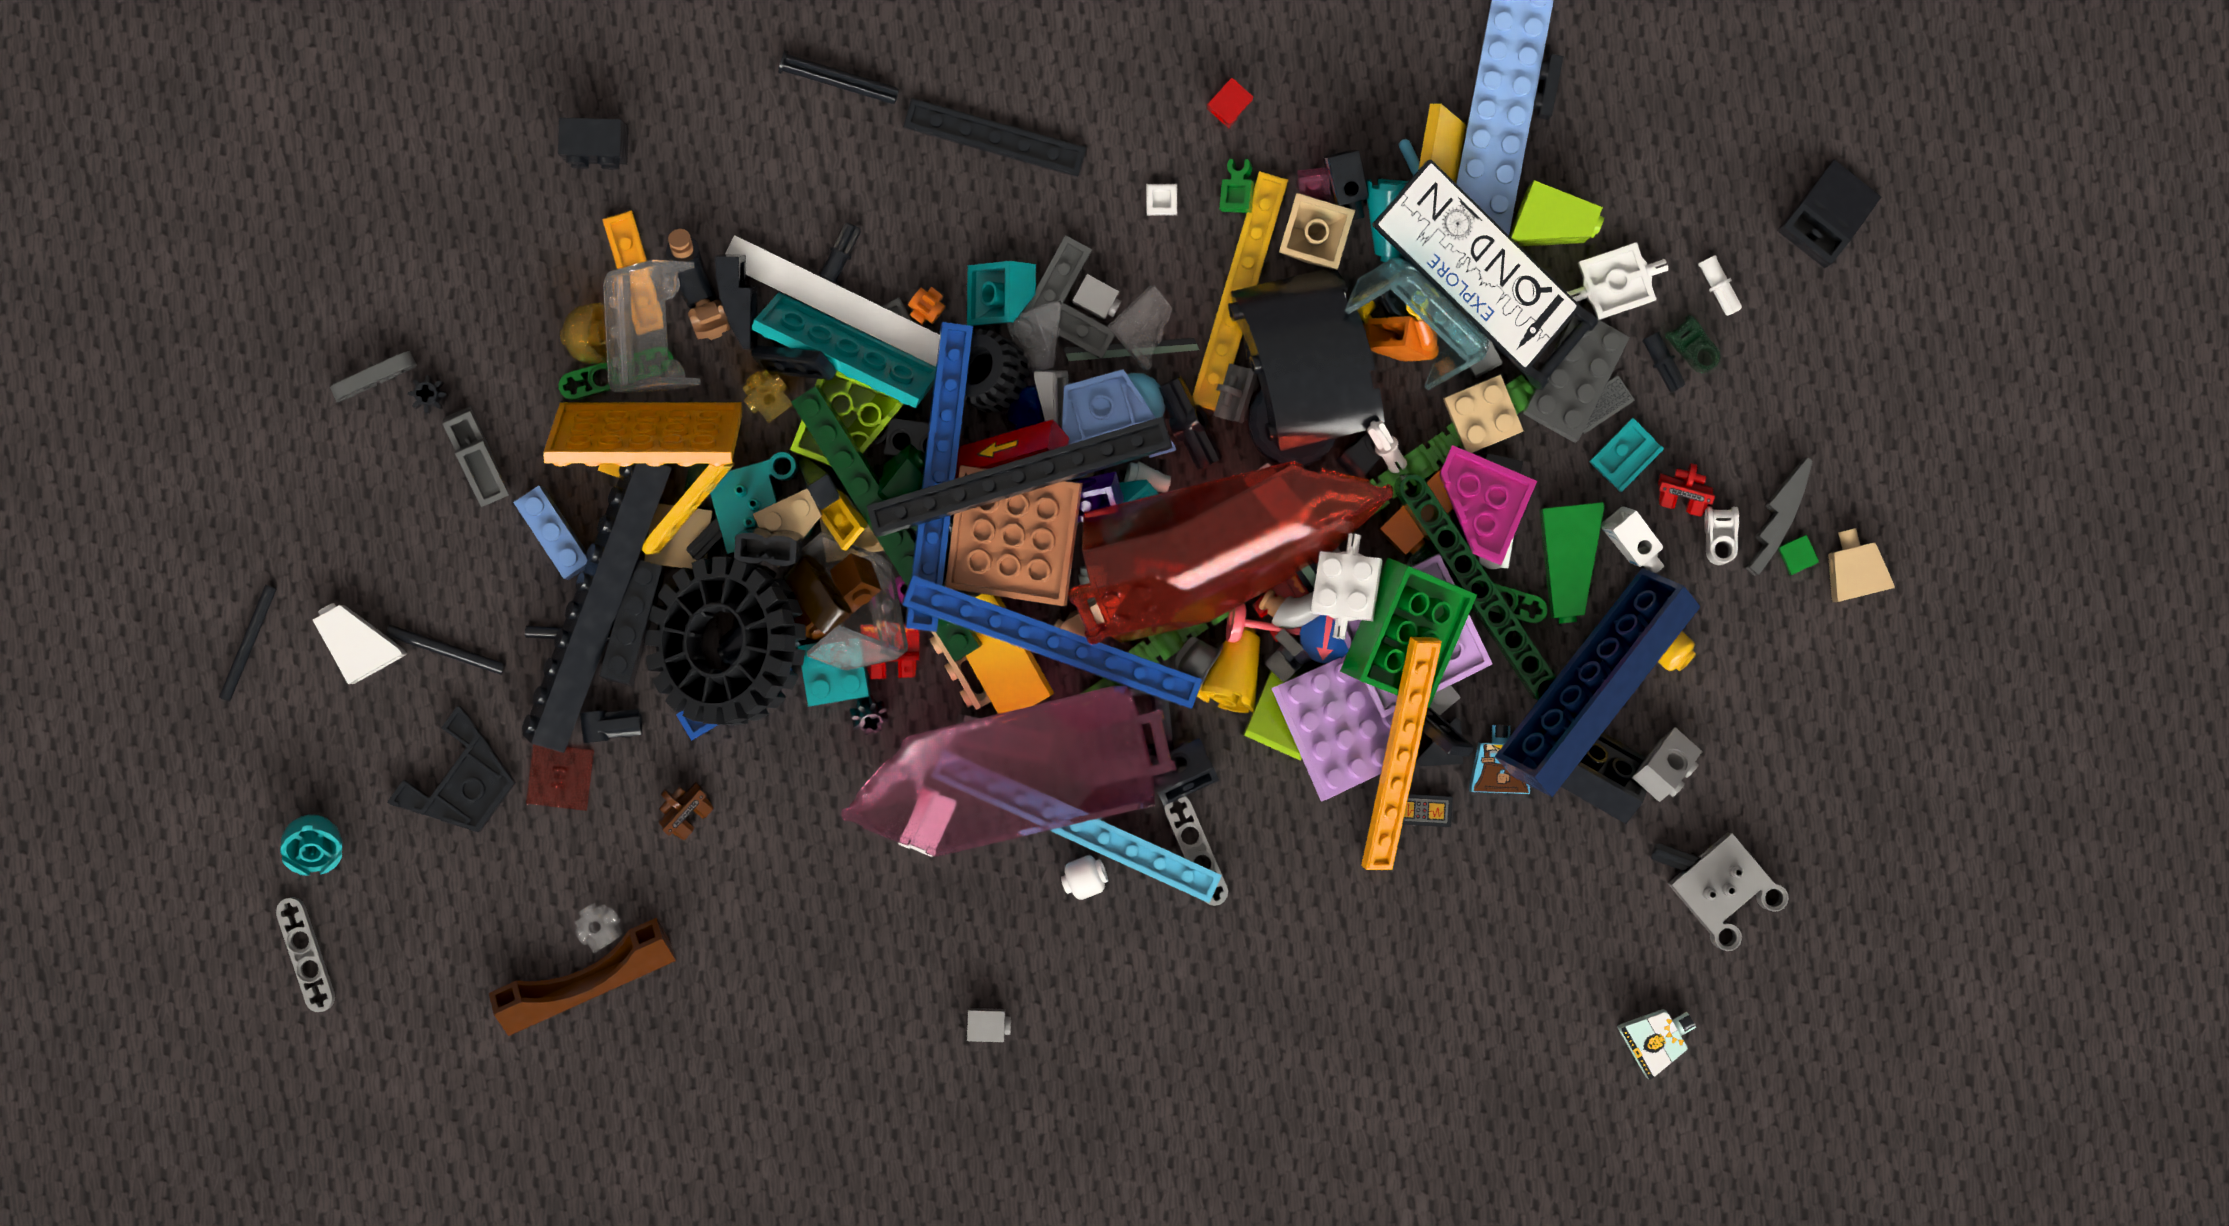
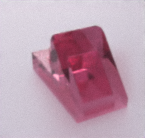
(1314, 183)

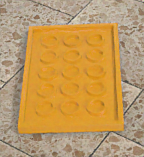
(644, 433)

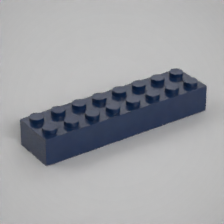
(1597, 681)

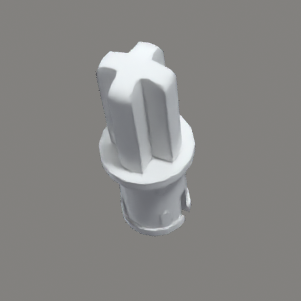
(1720, 285)
(1386, 446)

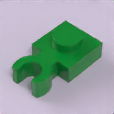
(1237, 191)

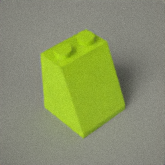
(1554, 218)
(1268, 723)

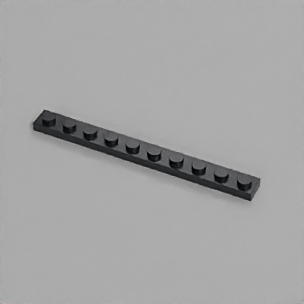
(1019, 476)

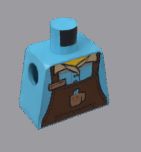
(1489, 773)

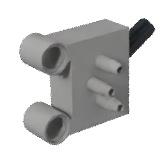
(1719, 884)

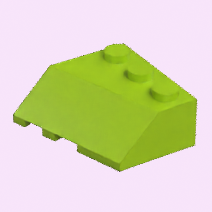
(859, 408)

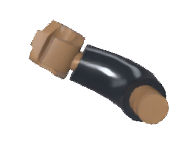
(705, 312)

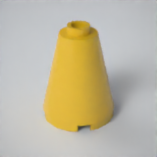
(1234, 674)

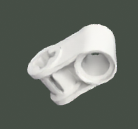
(1721, 532)

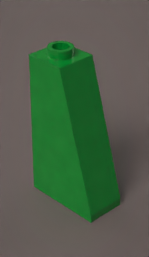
(1570, 549)

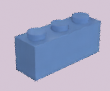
(553, 532)

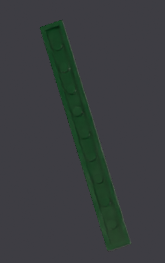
(863, 488)

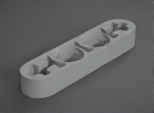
(1201, 847)
(300, 956)

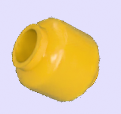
(1679, 653)

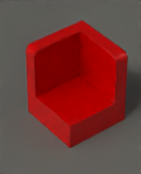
(1229, 103)

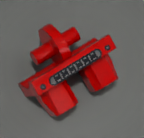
(1698, 494)

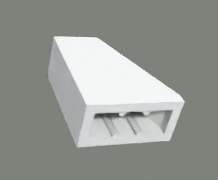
(355, 643)

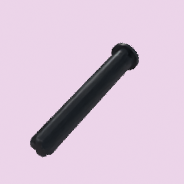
(838, 78)

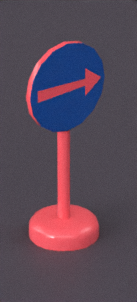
(1314, 636)

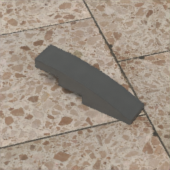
(1784, 508)

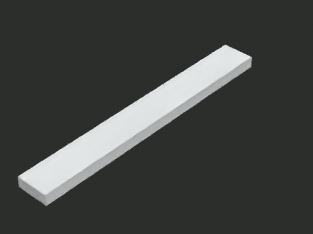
(837, 302)

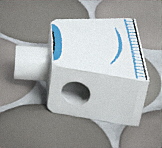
(1629, 529)

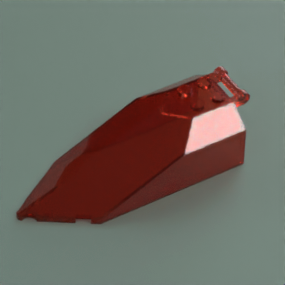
(1212, 546)

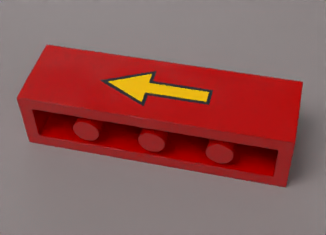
(1012, 446)

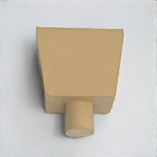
(1857, 569)

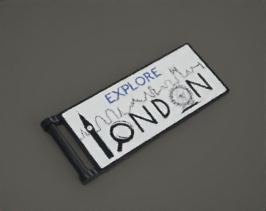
(1482, 271)

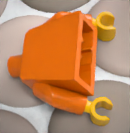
(1399, 337)

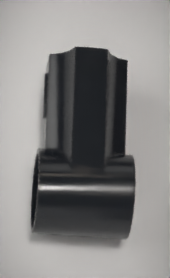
(603, 725)

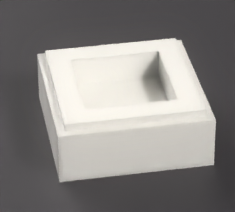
(1161, 199)

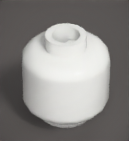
(1084, 877)

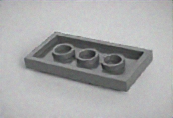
(1578, 381)

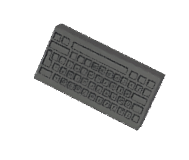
(1611, 401)

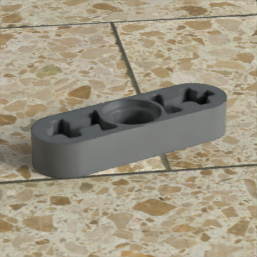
(367, 378)

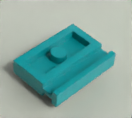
(1626, 455)

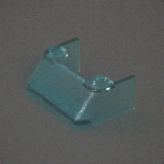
(1465, 340)

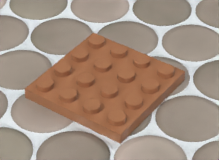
(1017, 544)

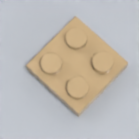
(1483, 414)

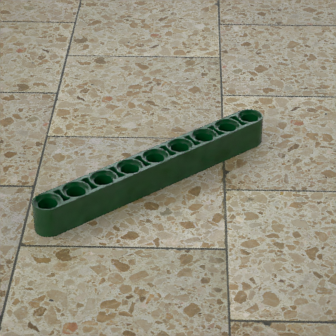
(1464, 579)

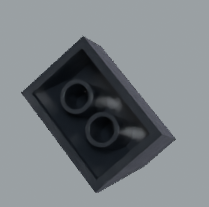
(1607, 780)

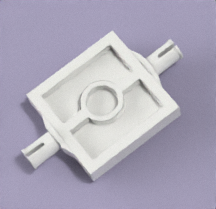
(1617, 281)
(1346, 586)

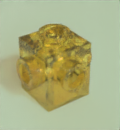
(766, 395)

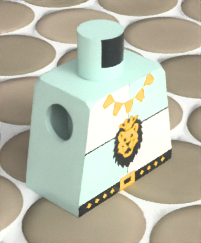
(1656, 1039)

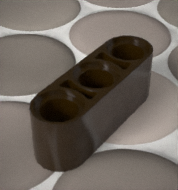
(818, 594)

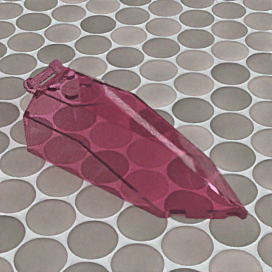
(1016, 774)

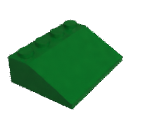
(1406, 607)

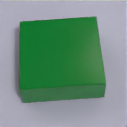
(1798, 555)

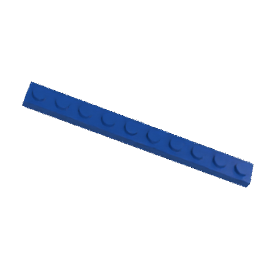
(941, 457)
(1051, 642)

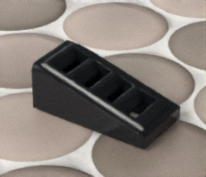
(818, 483)

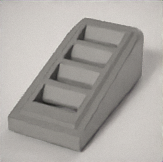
(1050, 390)

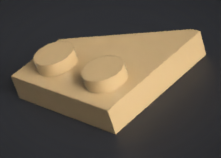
(794, 513)

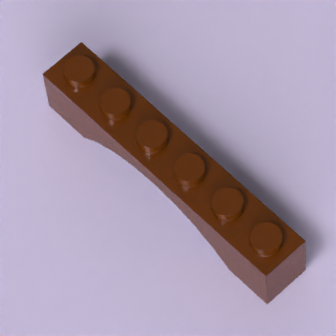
(530, 1002)

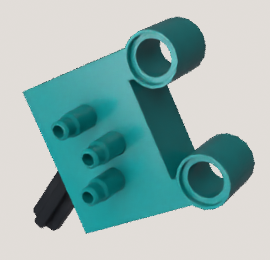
(737, 499)

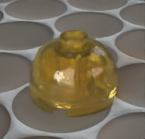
(586, 333)

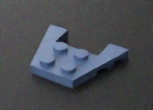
(1103, 406)

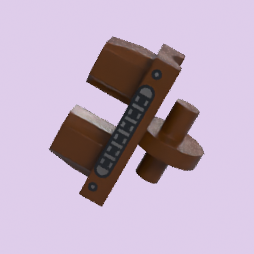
(679, 806)

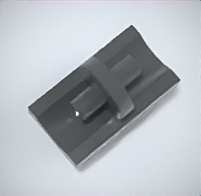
(1236, 394)

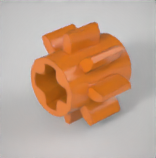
(926, 305)

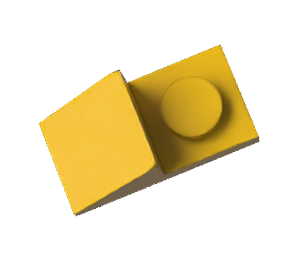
(843, 521)

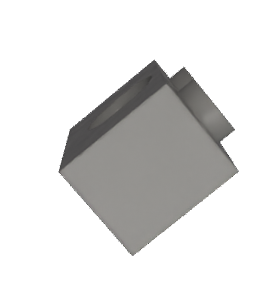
(1667, 765)

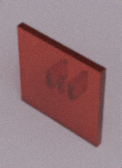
(560, 777)

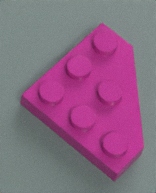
(1486, 501)

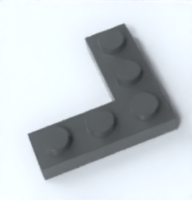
(1057, 284)

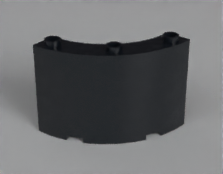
(1308, 358)

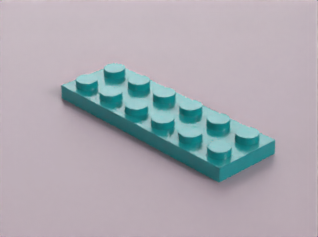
(846, 349)

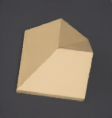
(1316, 231)

